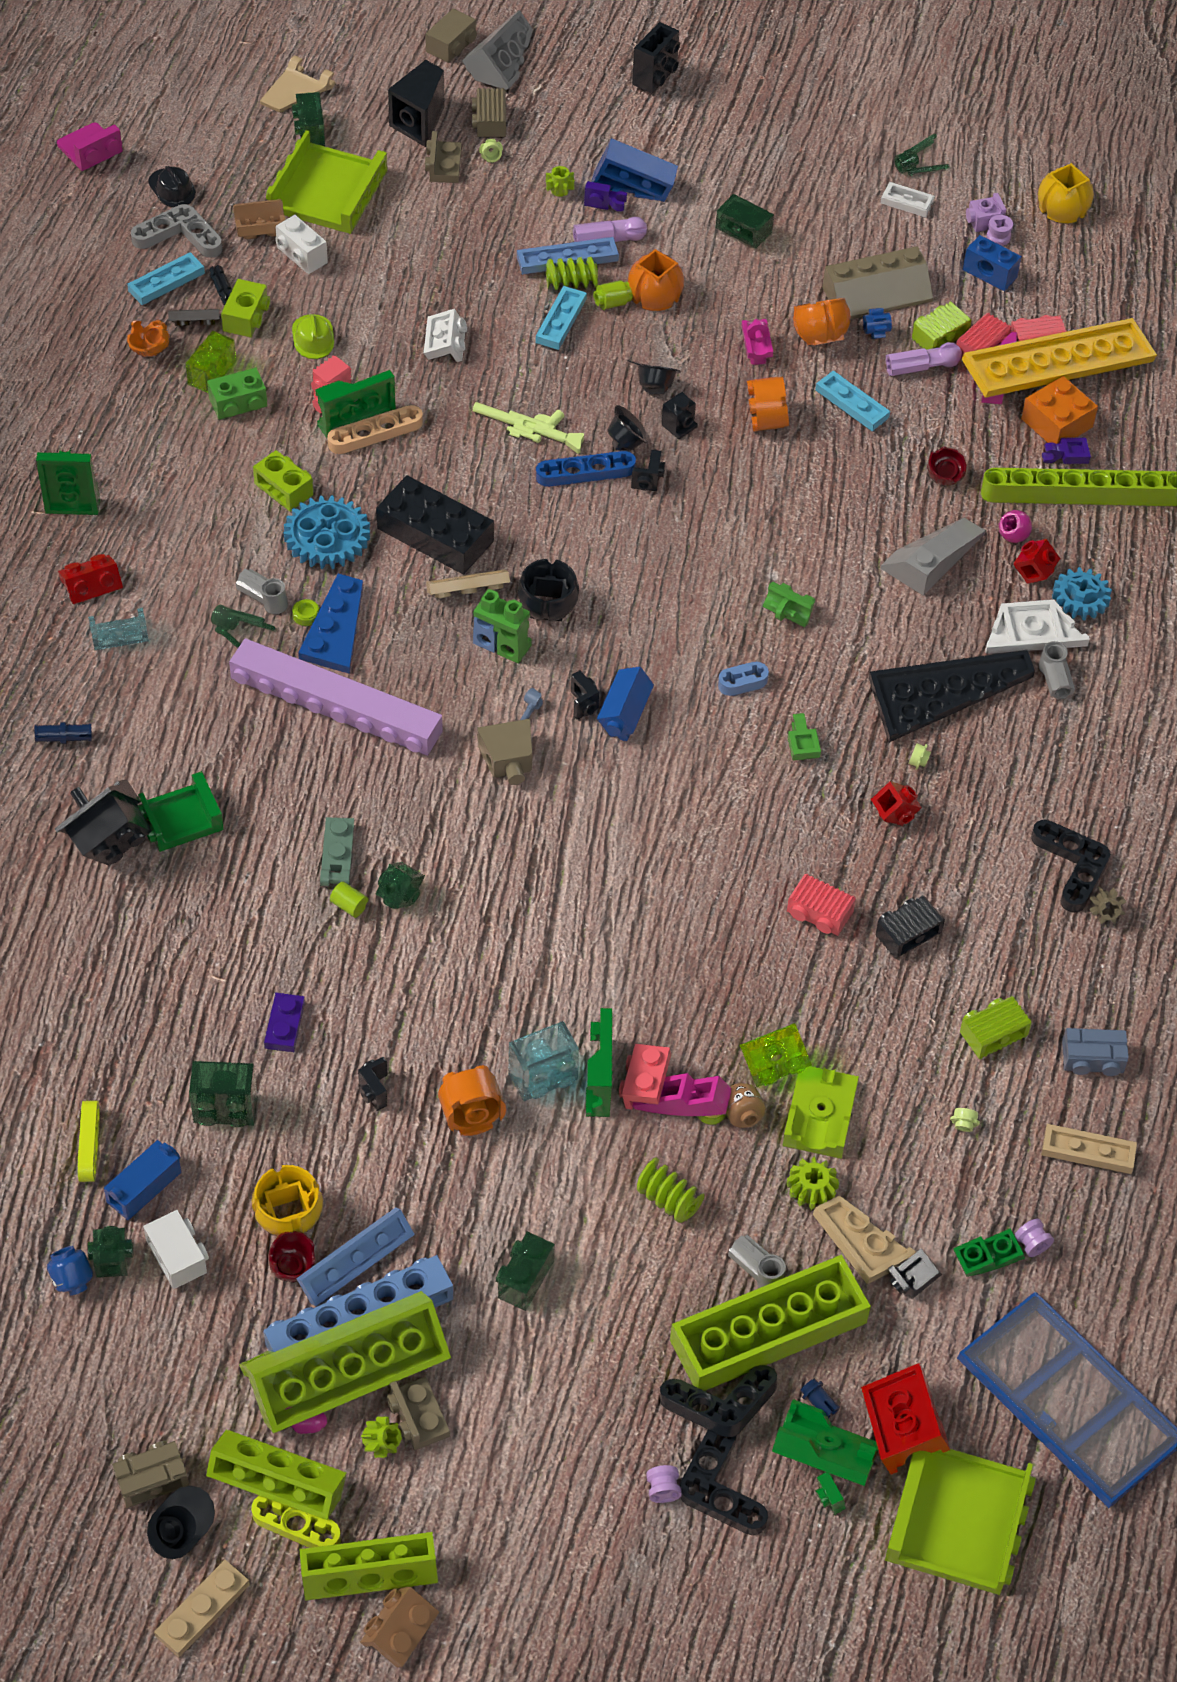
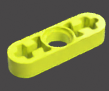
(88, 1141)
(270, 1523)

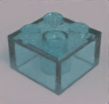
(543, 1061)

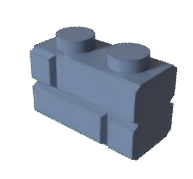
(1095, 1051)

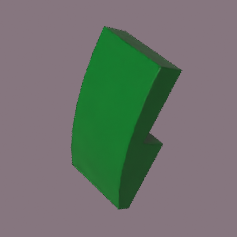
(989, 1254)

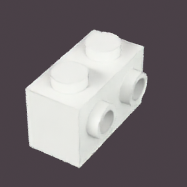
(301, 244)
(176, 1249)

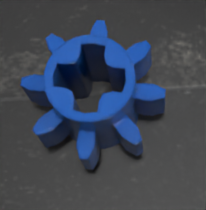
(877, 323)

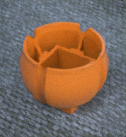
(656, 281)
(823, 321)

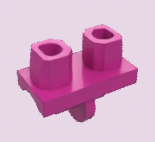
(757, 340)

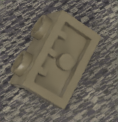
(443, 160)
(419, 1413)

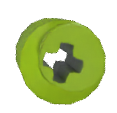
(571, 272)
(667, 1192)

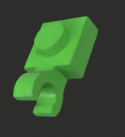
(803, 741)

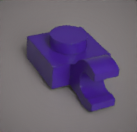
(601, 196)
(1069, 449)

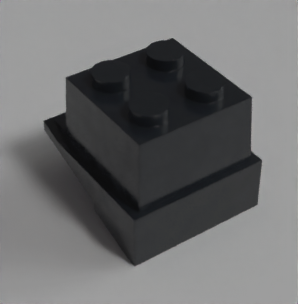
(107, 823)

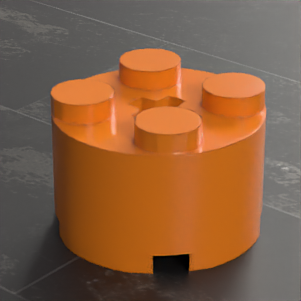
(768, 403)
(471, 1100)

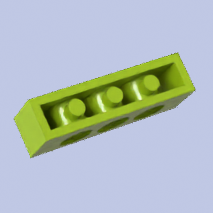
(276, 1474)
(368, 1566)

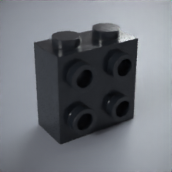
(655, 57)

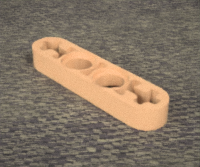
(373, 426)

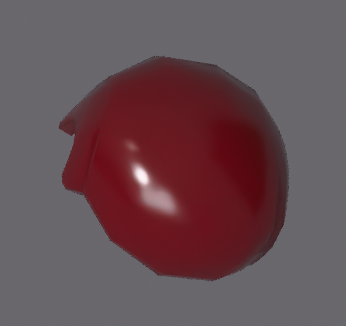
(946, 466)
(291, 1255)

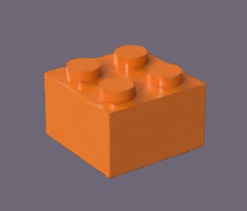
(1059, 411)

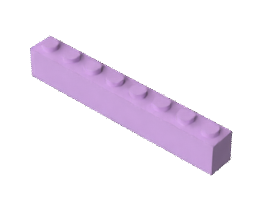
(336, 697)

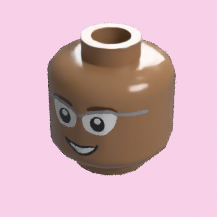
(745, 1106)

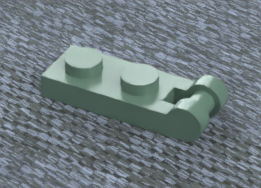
(337, 851)

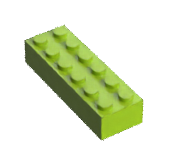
(769, 1323)
(347, 1361)

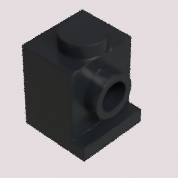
(679, 415)

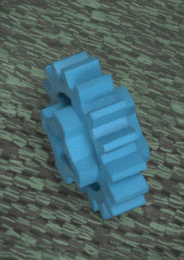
(1082, 593)

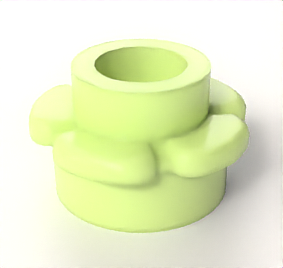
(495, 154)
(919, 756)
(965, 1119)

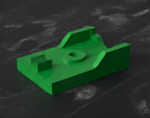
(337, 400)
(68, 483)
(600, 1067)
(814, 1441)

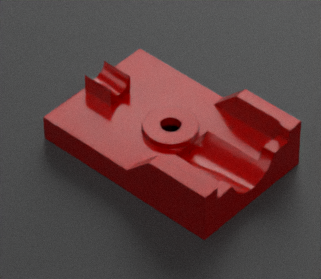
(904, 1416)

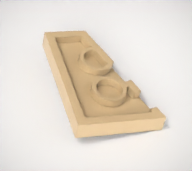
(859, 1240)

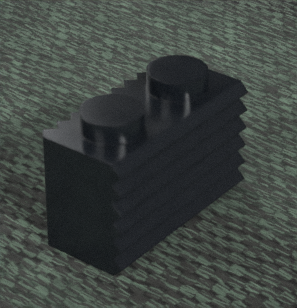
(909, 926)

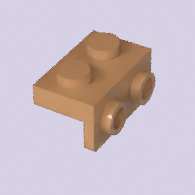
(258, 218)
(399, 1625)

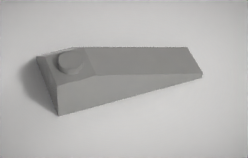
(501, 53)
(930, 557)

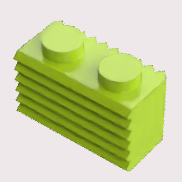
(940, 326)
(995, 1026)

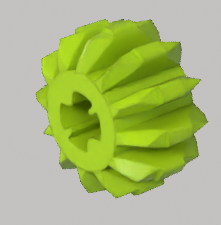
(814, 1172)

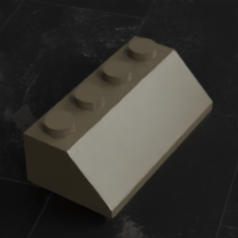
(880, 281)

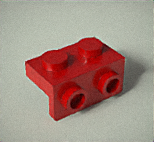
(91, 578)

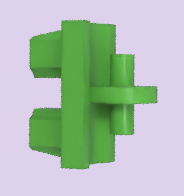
(789, 604)

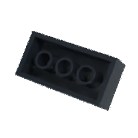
(435, 524)

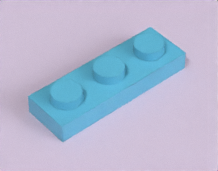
(166, 278)
(560, 317)
(852, 400)

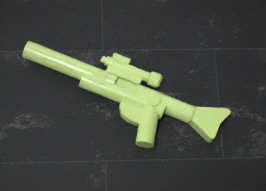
(540, 424)

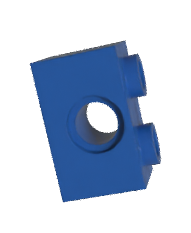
(992, 263)

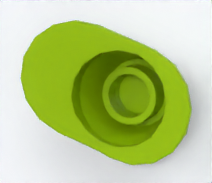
(313, 336)

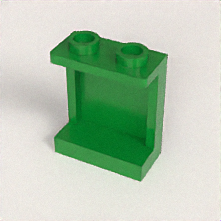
(182, 814)

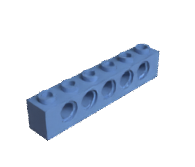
(367, 1296)

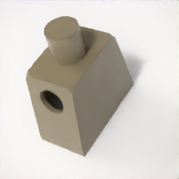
(507, 749)

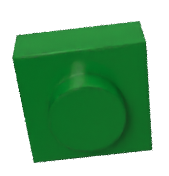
(829, 1493)

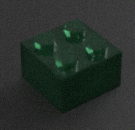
(223, 1093)

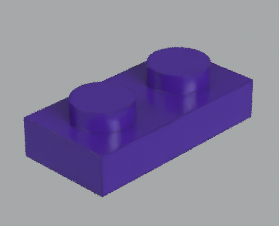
(284, 1022)

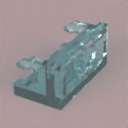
(119, 632)

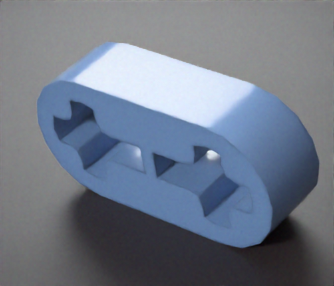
(743, 678)

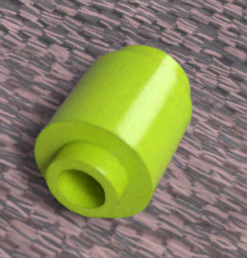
(612, 294)

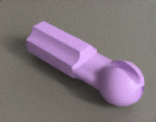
(622, 230)
(921, 359)

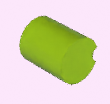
(349, 899)

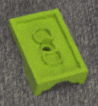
(816, 1129)

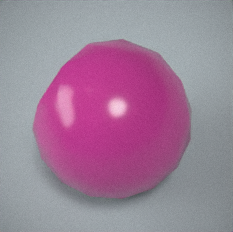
(1015, 526)

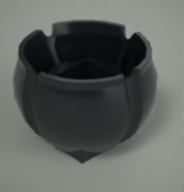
(548, 580)

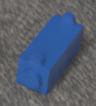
(625, 702)
(143, 1179)

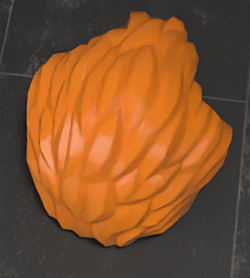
(149, 339)

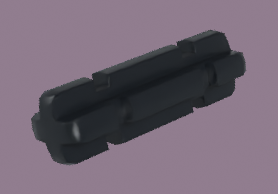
(221, 282)

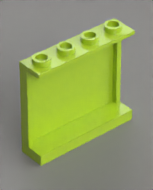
(327, 184)
(961, 1518)

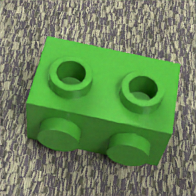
(237, 393)

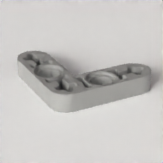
(180, 219)

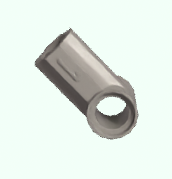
(267, 591)
(1056, 670)
(757, 1261)

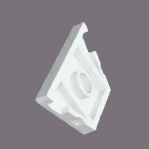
(1032, 626)

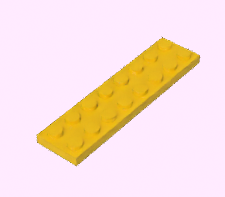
(1064, 354)

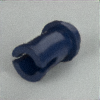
(819, 1397)

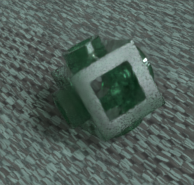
(399, 885)
(110, 1251)

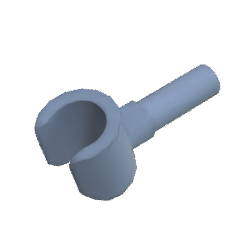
(534, 700)

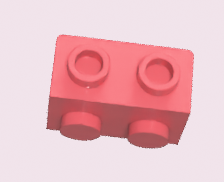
(645, 1075)

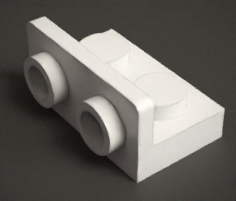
(445, 335)

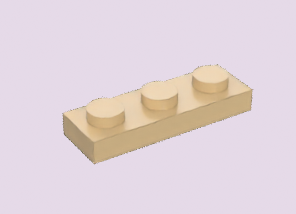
(468, 583)
(1089, 1148)
(201, 1608)

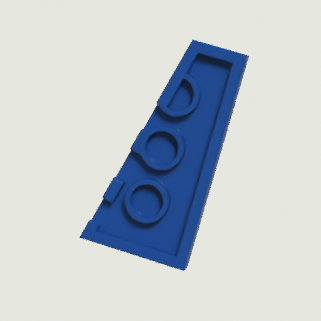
(334, 628)

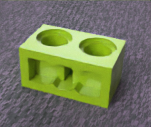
(283, 480)

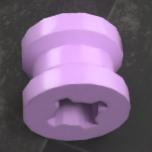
(1000, 229)
(1034, 1237)
(663, 1484)

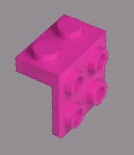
(91, 145)

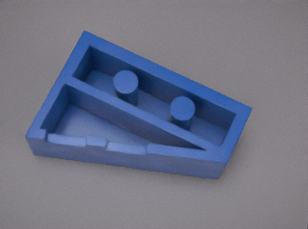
(635, 172)

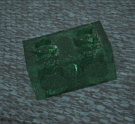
(309, 117)
(744, 221)
(525, 1271)

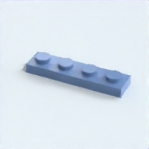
(535, 259)
(355, 1256)

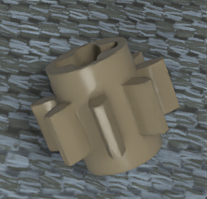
(1115, 905)

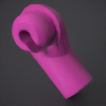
(310, 1425)

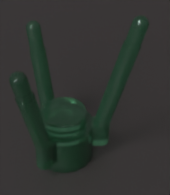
(909, 159)
(228, 619)

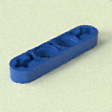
(586, 472)

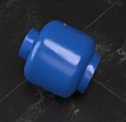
(69, 1270)

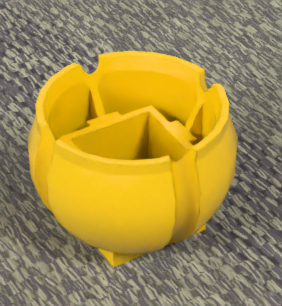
(1065, 194)
(284, 1187)

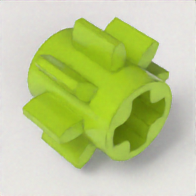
(560, 181)
(381, 1437)

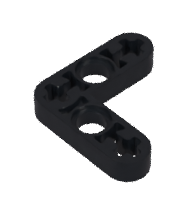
(1085, 862)
(727, 1408)
(707, 1481)

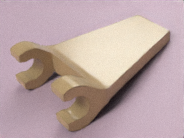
(293, 82)

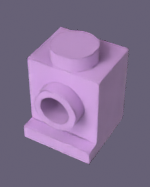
(982, 210)

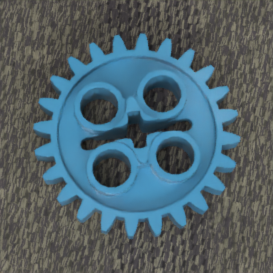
(327, 532)

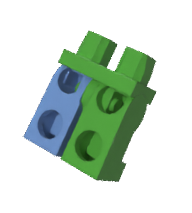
(503, 624)

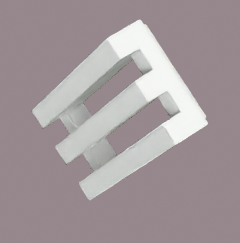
(907, 199)

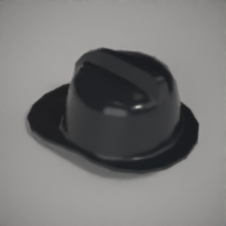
(172, 186)
(655, 378)
(626, 430)
(180, 1522)

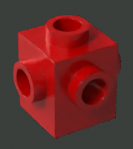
(1036, 561)
(896, 803)

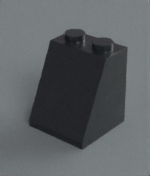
(417, 102)

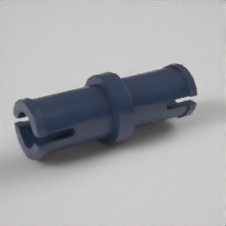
(63, 732)

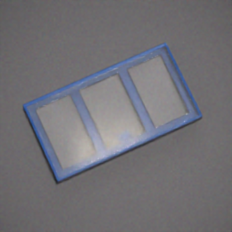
(1071, 1398)

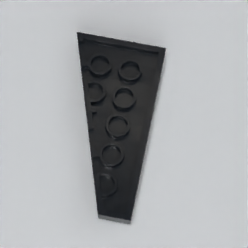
(931, 691)

